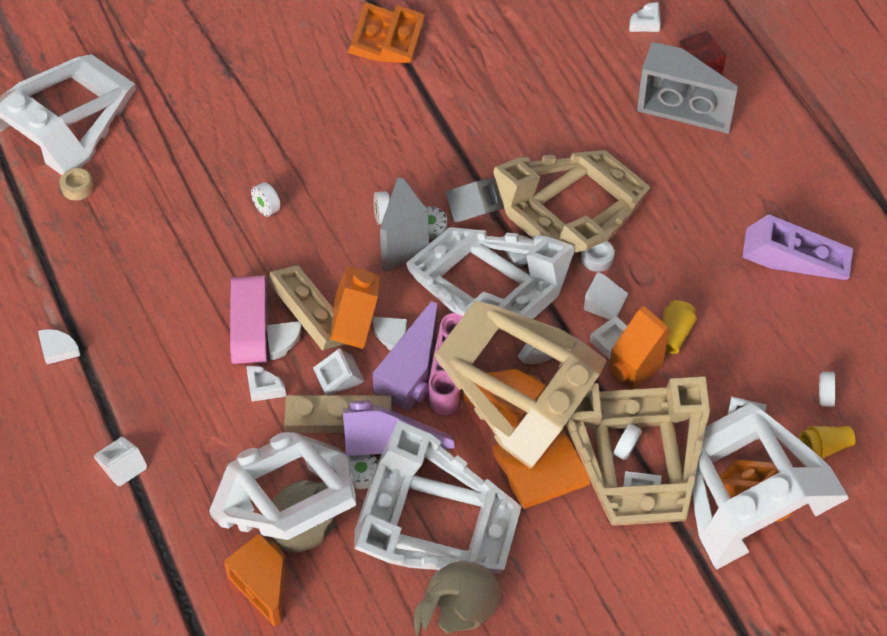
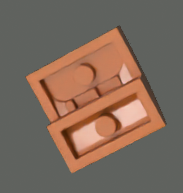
(386, 34)
(553, 474)

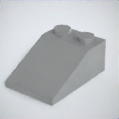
(685, 89)

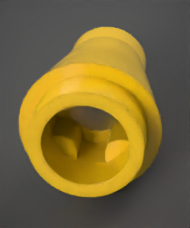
(680, 319)
(827, 439)

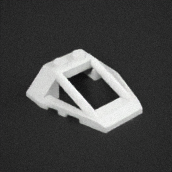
(50, 132)
(546, 259)
(394, 476)
(239, 483)
(766, 501)

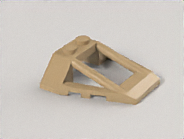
(519, 180)
(557, 402)
(643, 408)

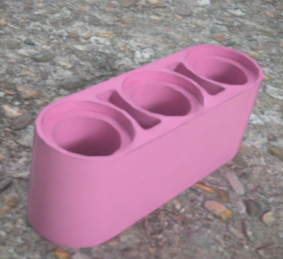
(248, 319)
(439, 380)

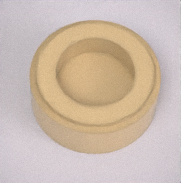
(76, 184)

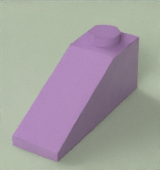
(795, 249)
(408, 365)
(369, 428)

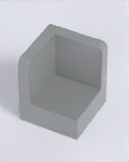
(474, 199)

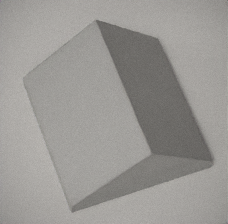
(403, 228)

